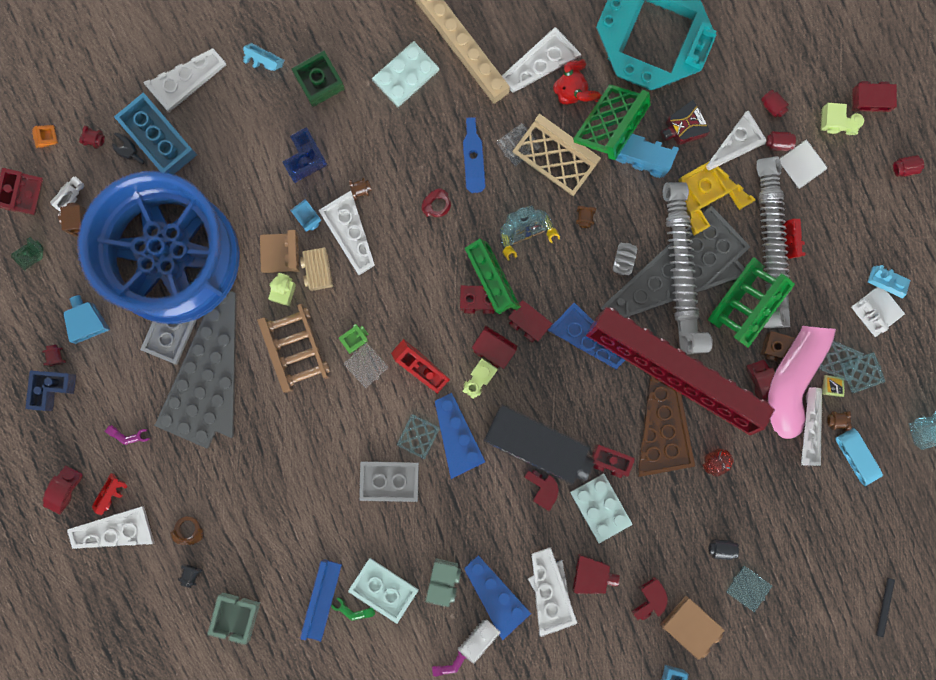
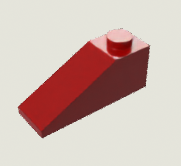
(419, 366)

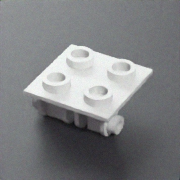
(878, 311)

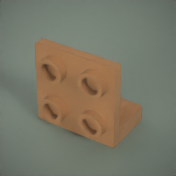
(280, 252)

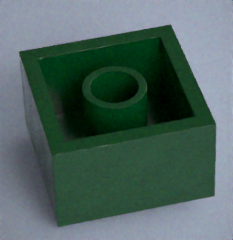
(318, 78)

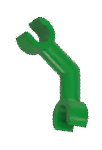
(366, 613)

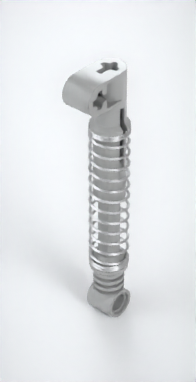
(690, 340)

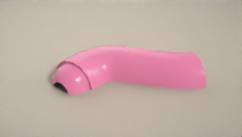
(794, 377)

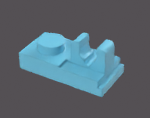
(262, 56)
(889, 281)

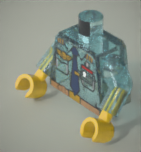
(524, 225)

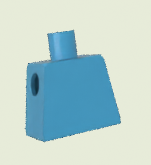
(83, 321)

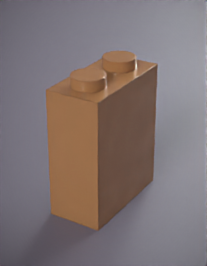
(692, 628)

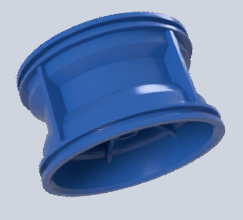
(101, 245)

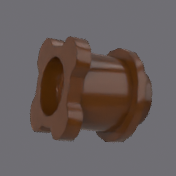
(360, 188)
(585, 216)
(839, 420)

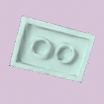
(405, 74)
(601, 508)
(383, 590)

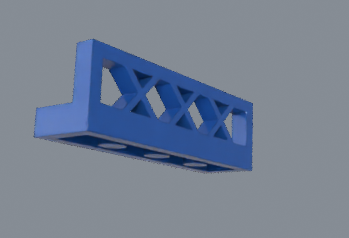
(321, 600)

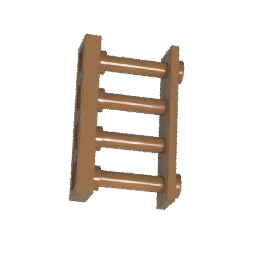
(274, 345)

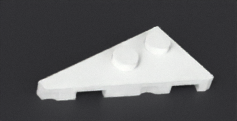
(742, 139)

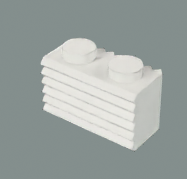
(478, 641)

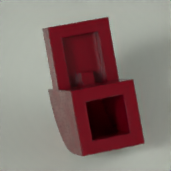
(762, 378)
(60, 489)
(547, 491)
(655, 597)

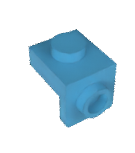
(306, 216)

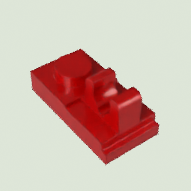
(793, 237)
(104, 498)

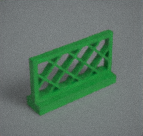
(625, 124)

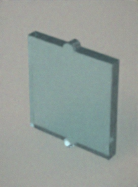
(749, 588)

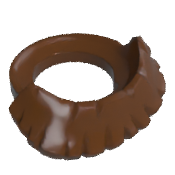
(178, 537)

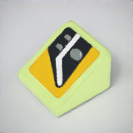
(833, 386)

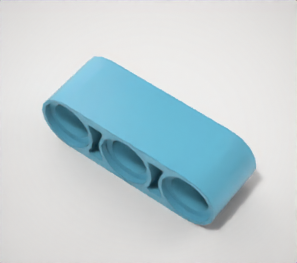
(859, 456)

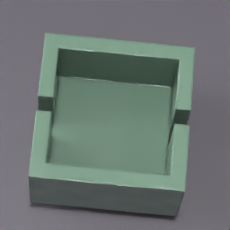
(442, 582)
(233, 617)

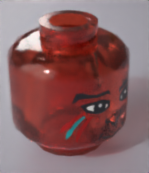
(718, 462)

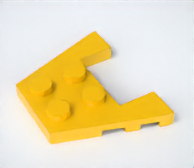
(705, 189)

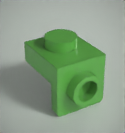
(354, 338)

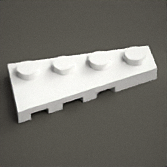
(541, 60)
(181, 82)
(348, 230)
(812, 435)
(117, 530)
(551, 597)

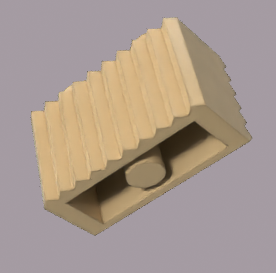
(317, 269)

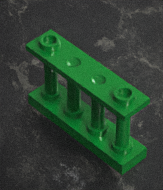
(763, 311)

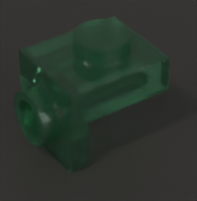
(28, 254)

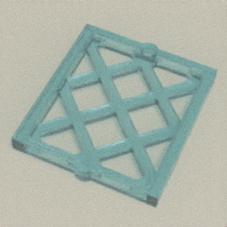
(846, 349)
(867, 385)
(411, 450)

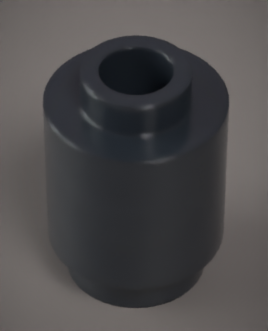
(723, 549)

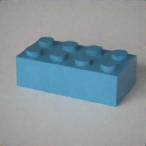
(155, 135)

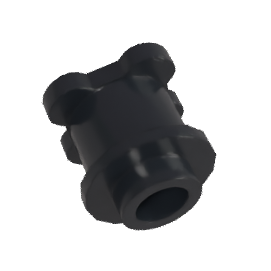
(189, 575)

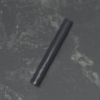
(885, 607)

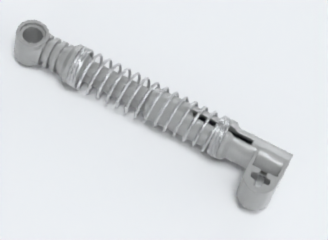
(771, 196)

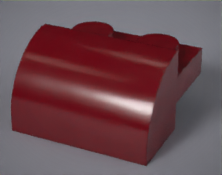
(19, 191)

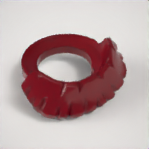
(436, 194)

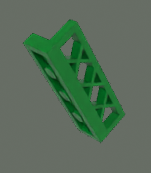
(492, 276)

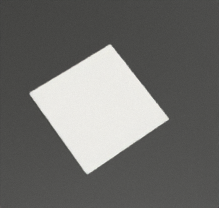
(802, 164)

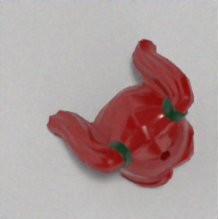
(575, 85)

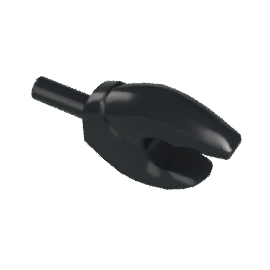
(128, 150)

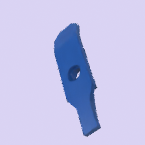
(473, 167)

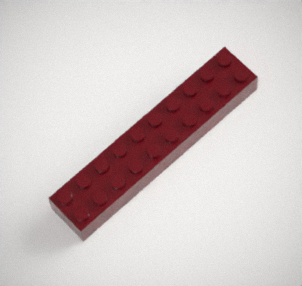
(680, 371)

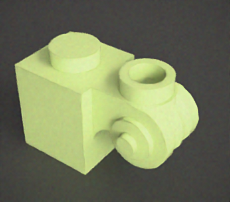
(835, 119)
(282, 289)
(481, 375)

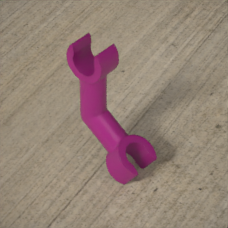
(114, 432)
(441, 670)

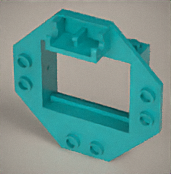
(616, 26)

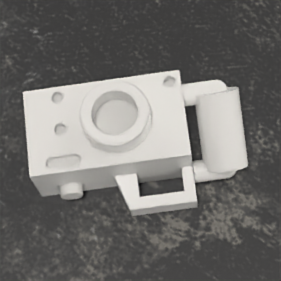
(67, 193)

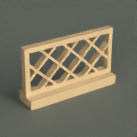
(567, 142)

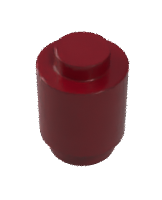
(775, 104)
(781, 141)
(908, 166)

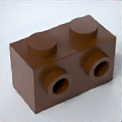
(71, 218)
(776, 346)

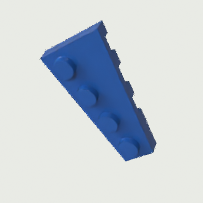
(573, 329)
(458, 441)
(499, 601)

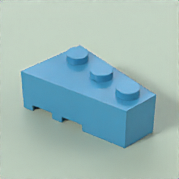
(647, 156)

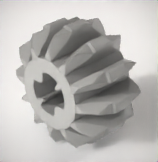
(625, 259)

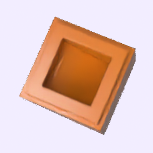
(44, 136)

